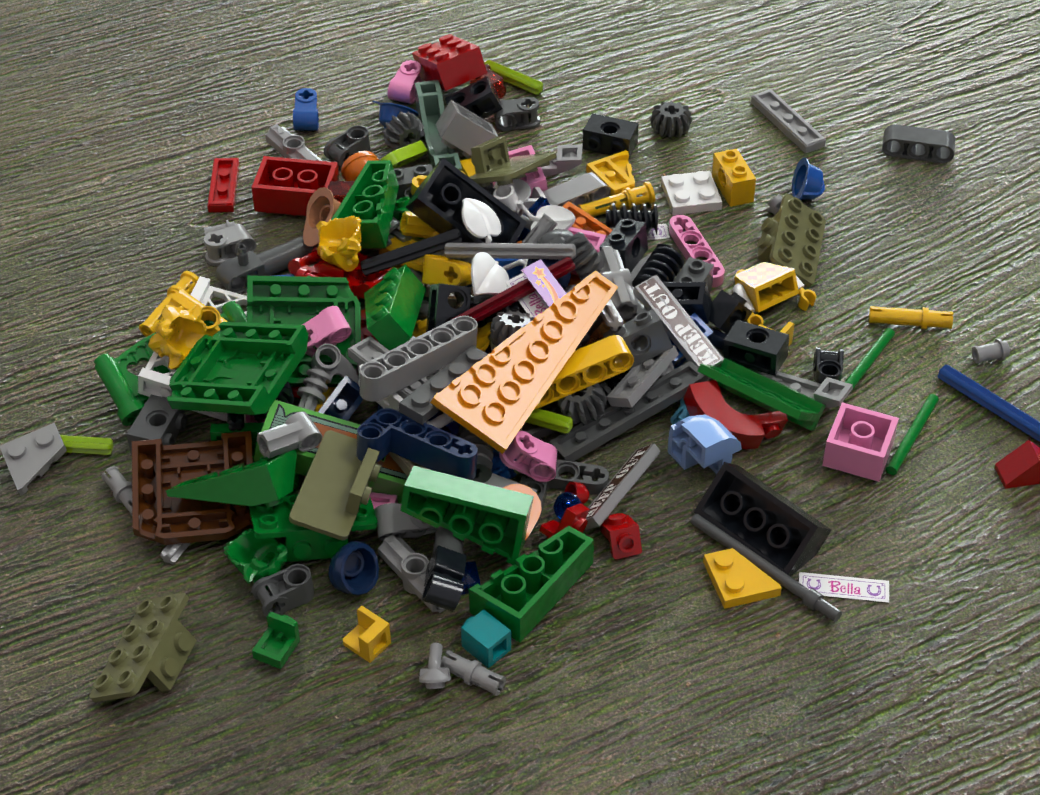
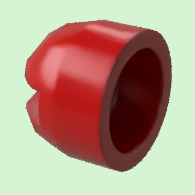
(579, 490)

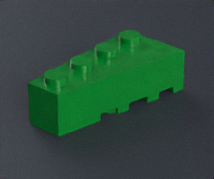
(373, 201)

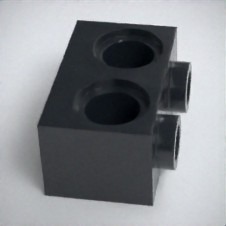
(478, 98)
(439, 309)

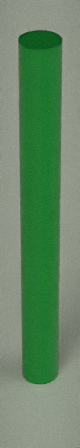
(870, 357)
(912, 434)

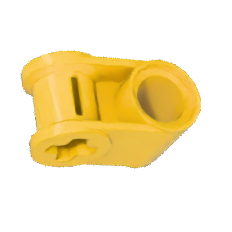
(446, 271)

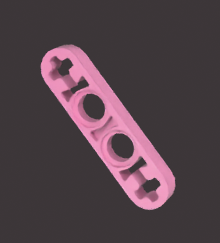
(701, 249)

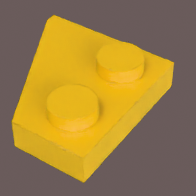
(614, 171)
(738, 579)

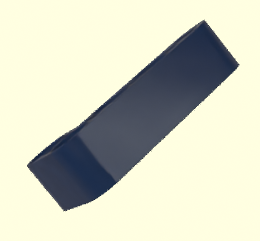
(423, 444)

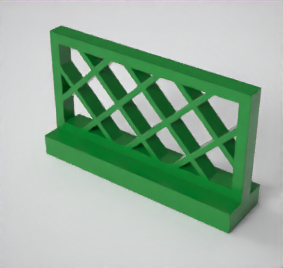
(765, 392)

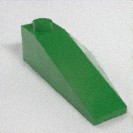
(246, 485)

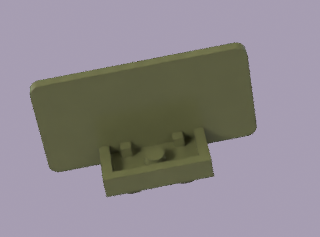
(494, 165)
(793, 238)
(335, 486)
(150, 647)

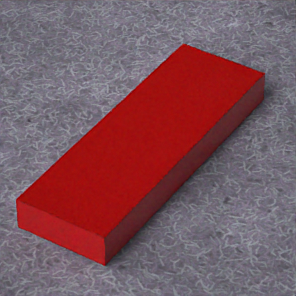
(223, 185)

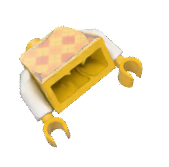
(769, 285)

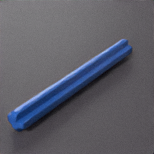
(990, 401)

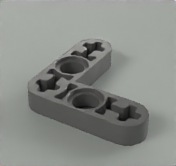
(588, 471)

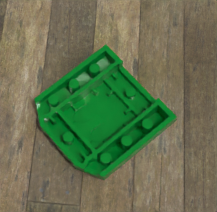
(298, 300)
(238, 368)

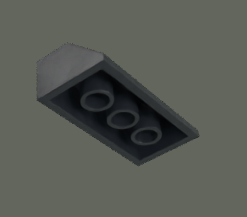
(440, 204)
(762, 519)

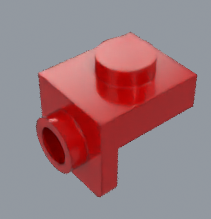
(573, 516)
(623, 535)

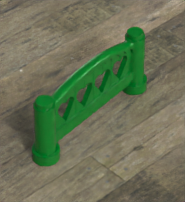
(124, 385)

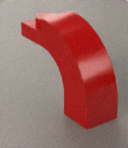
(748, 429)

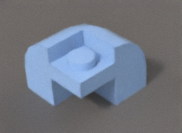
(701, 441)

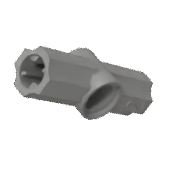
(289, 145)
(615, 272)
(407, 565)

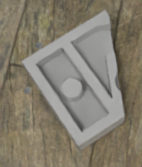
(32, 455)

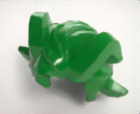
(255, 556)

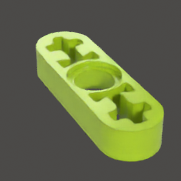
(406, 154)

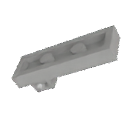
(641, 378)

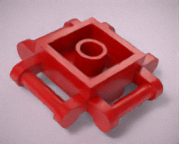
(357, 280)

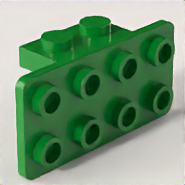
(300, 541)

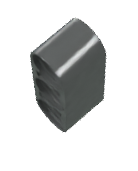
(919, 143)

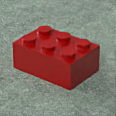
(450, 61)
(288, 184)

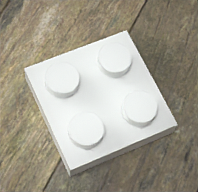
(691, 192)

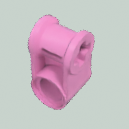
(403, 84)
(326, 328)
(533, 457)

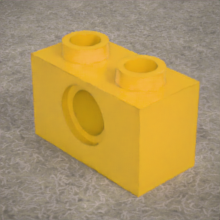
(733, 177)

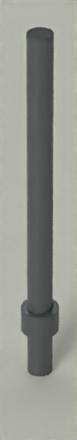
(811, 598)

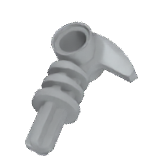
(322, 375)

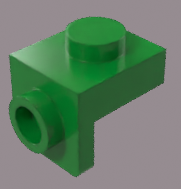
(277, 641)

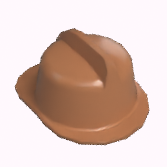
(320, 208)

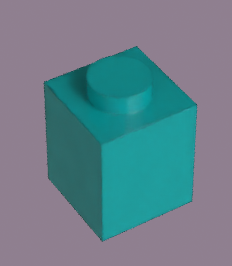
(485, 638)

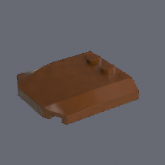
(180, 519)

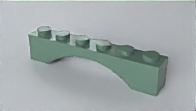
(430, 108)

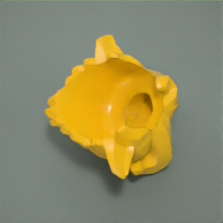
(340, 242)
(177, 333)

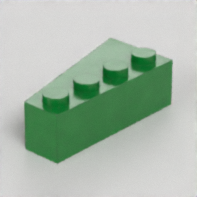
(394, 307)
(470, 510)
(535, 582)

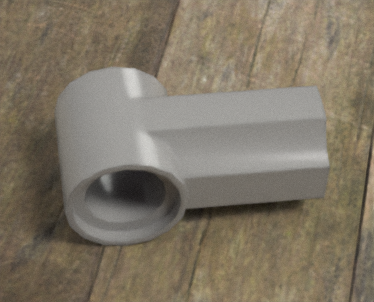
(296, 433)

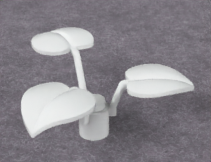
(519, 191)
(486, 273)

